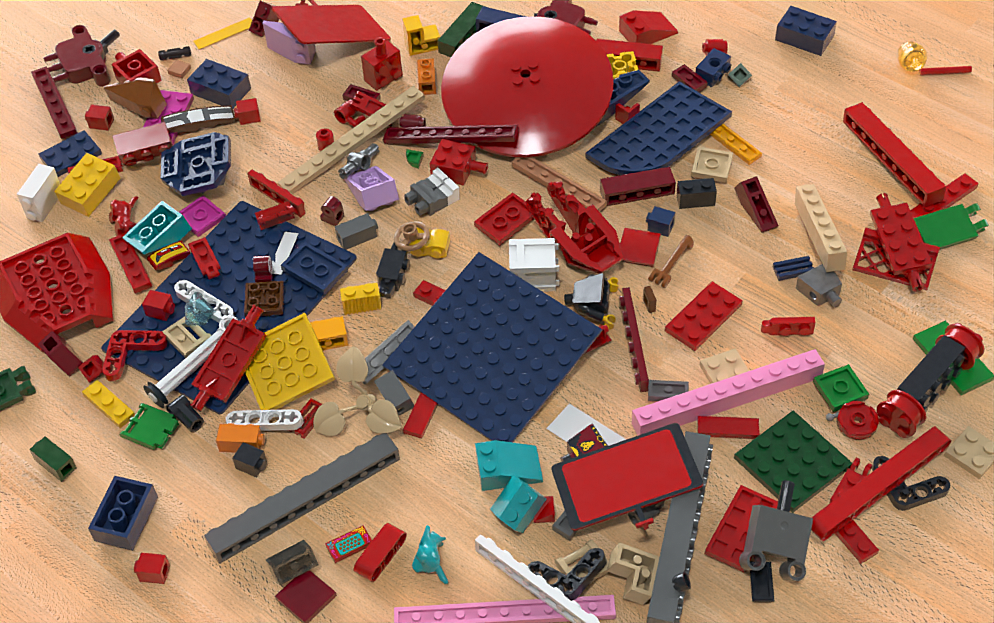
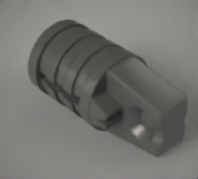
(649, 512)

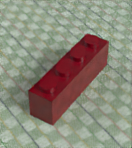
(638, 186)

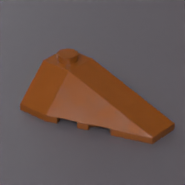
(138, 96)

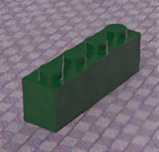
(459, 30)

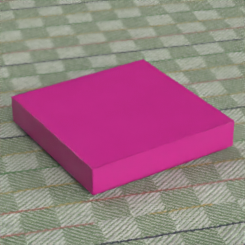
(202, 215)

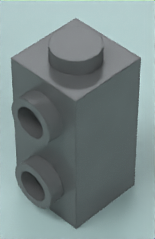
(356, 231)

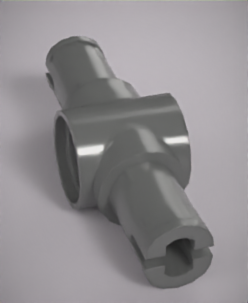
(358, 161)

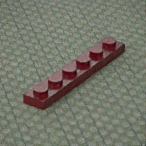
(54, 102)
(634, 345)

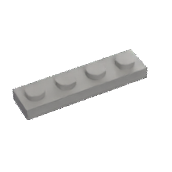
(385, 349)

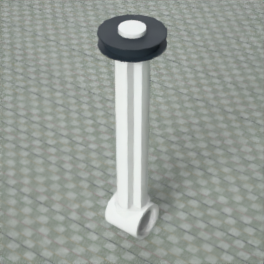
(158, 392)

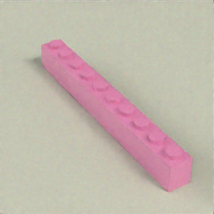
(729, 392)

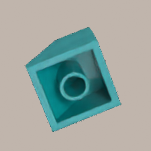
(517, 504)

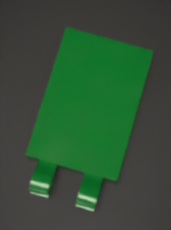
(950, 226)

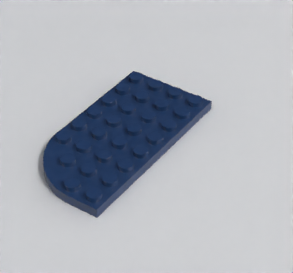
(659, 132)

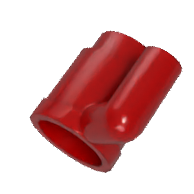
(345, 113)

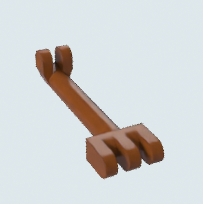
(661, 275)

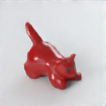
(121, 214)

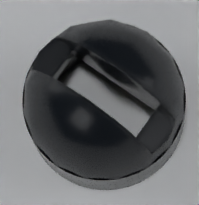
(681, 582)

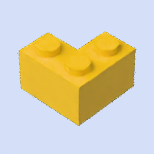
(419, 38)

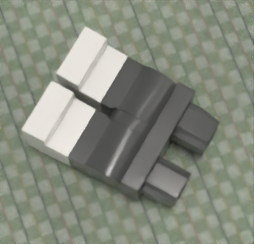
(432, 193)

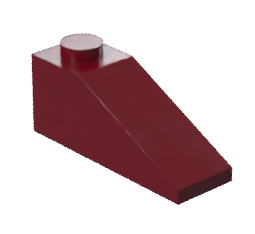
(756, 204)

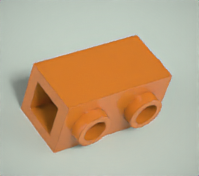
(426, 76)
(232, 436)

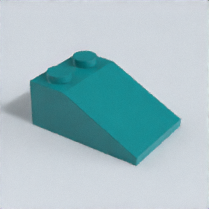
(158, 229)
(501, 460)

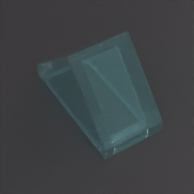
(197, 311)

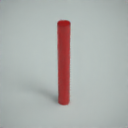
(945, 70)

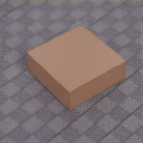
(179, 69)

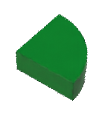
(414, 158)

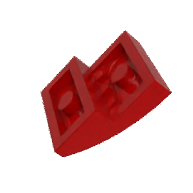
(639, 246)

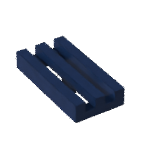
(792, 266)

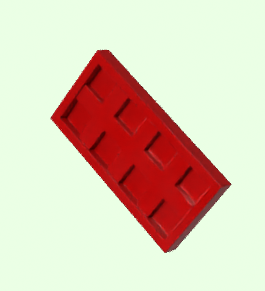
(703, 315)
(731, 533)

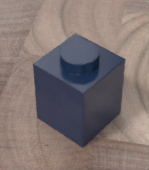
(660, 221)

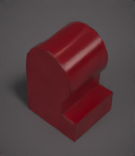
(331, 209)
(263, 268)

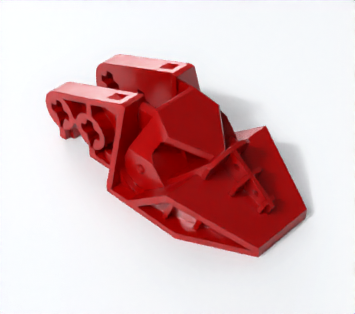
(593, 241)

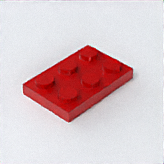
(504, 219)

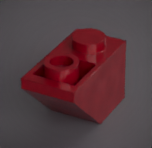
(262, 13)
(60, 353)

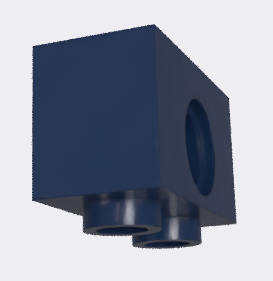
(714, 67)

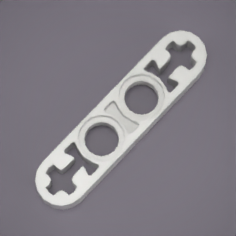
(191, 288)
(265, 416)

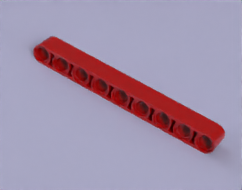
(879, 483)

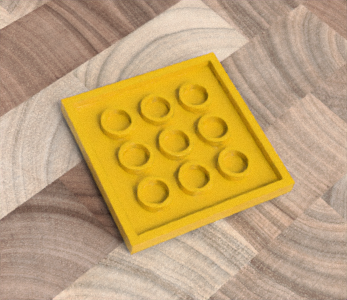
(288, 364)

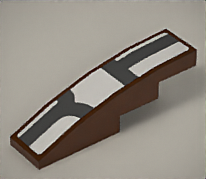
(198, 118)

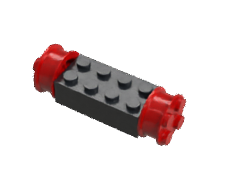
(909, 403)

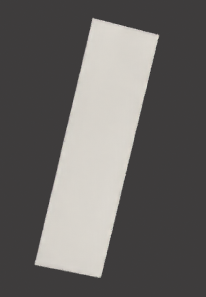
(284, 251)

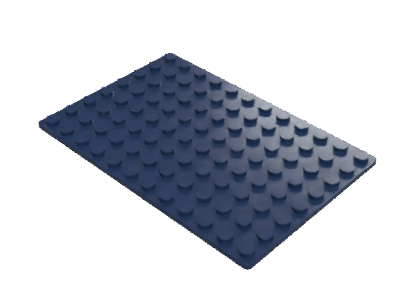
(234, 246)

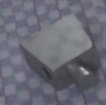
(820, 286)

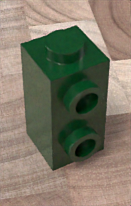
(53, 458)

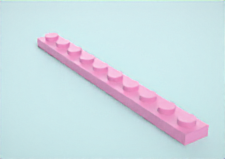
(502, 611)

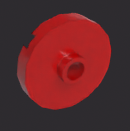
(864, 414)

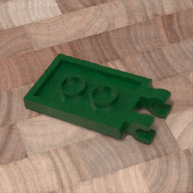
(9, 389)

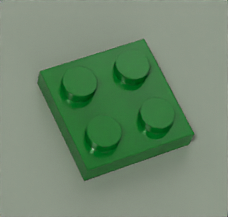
(840, 387)

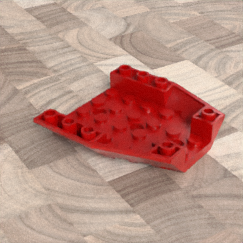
(81, 287)

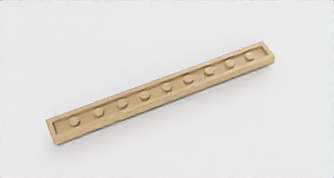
(351, 140)

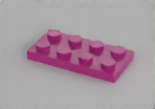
(175, 103)

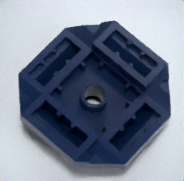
(196, 163)

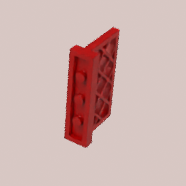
(871, 238)

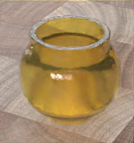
(912, 56)

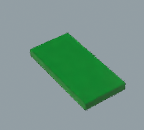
(968, 379)

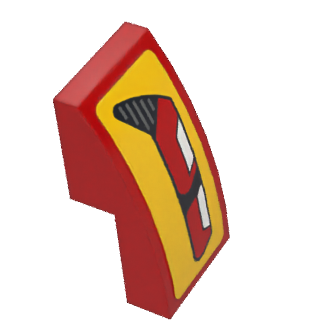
(165, 256)

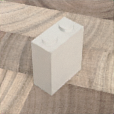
(38, 193)

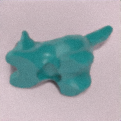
(427, 555)

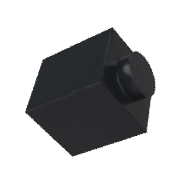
(250, 460)

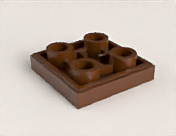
(265, 295)

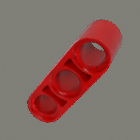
(380, 552)

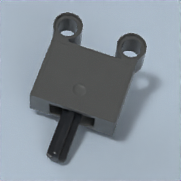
(778, 534)

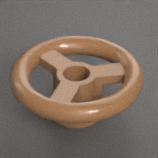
(411, 234)

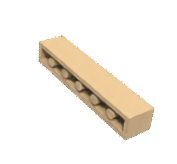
(820, 228)

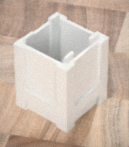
(535, 262)

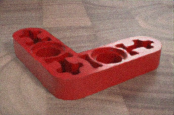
(123, 347)

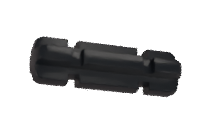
(174, 53)

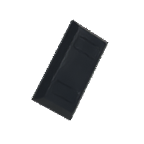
(762, 583)

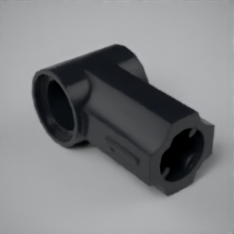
(185, 413)

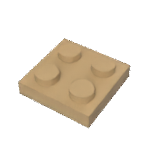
(712, 164)
(723, 366)
(972, 452)

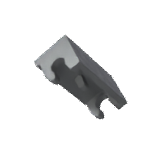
(394, 392)

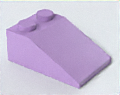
(284, 43)
(372, 188)

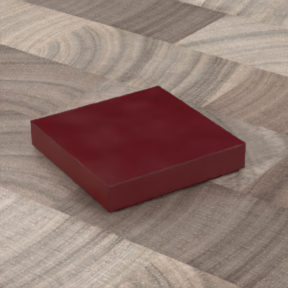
(305, 596)

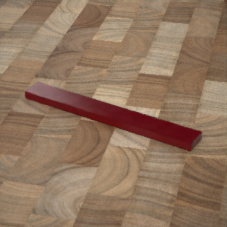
(459, 134)

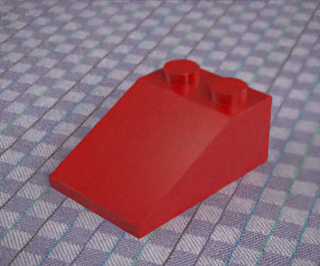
(645, 26)

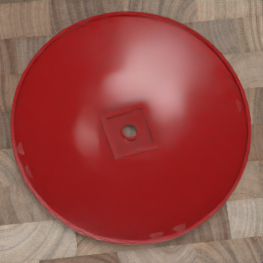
(552, 107)

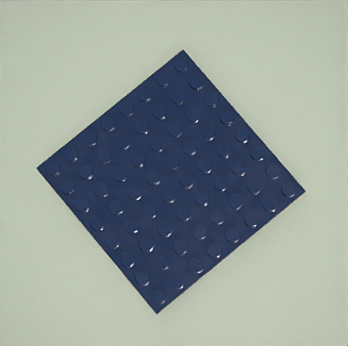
(492, 349)

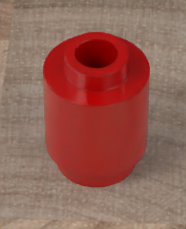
(718, 44)
(324, 138)

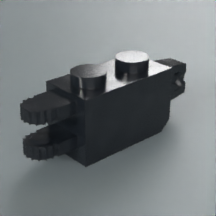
(392, 270)

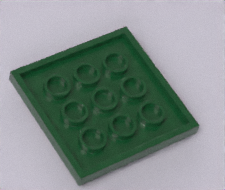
(796, 454)

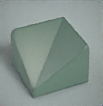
(739, 75)

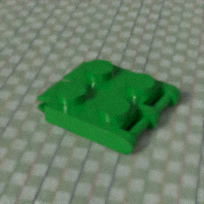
(151, 427)

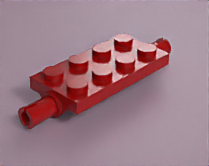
(901, 240)
(229, 359)

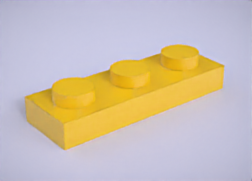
(108, 403)

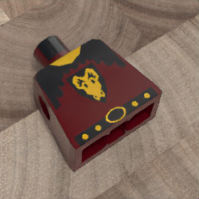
(584, 442)

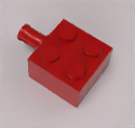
(381, 64)
(135, 66)
(456, 161)

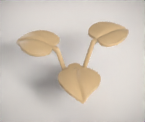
(383, 414)

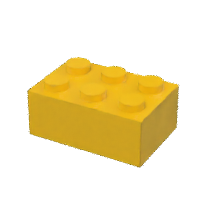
(87, 184)

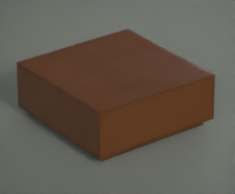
(649, 299)

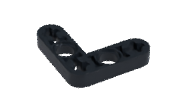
(904, 491)
(571, 580)

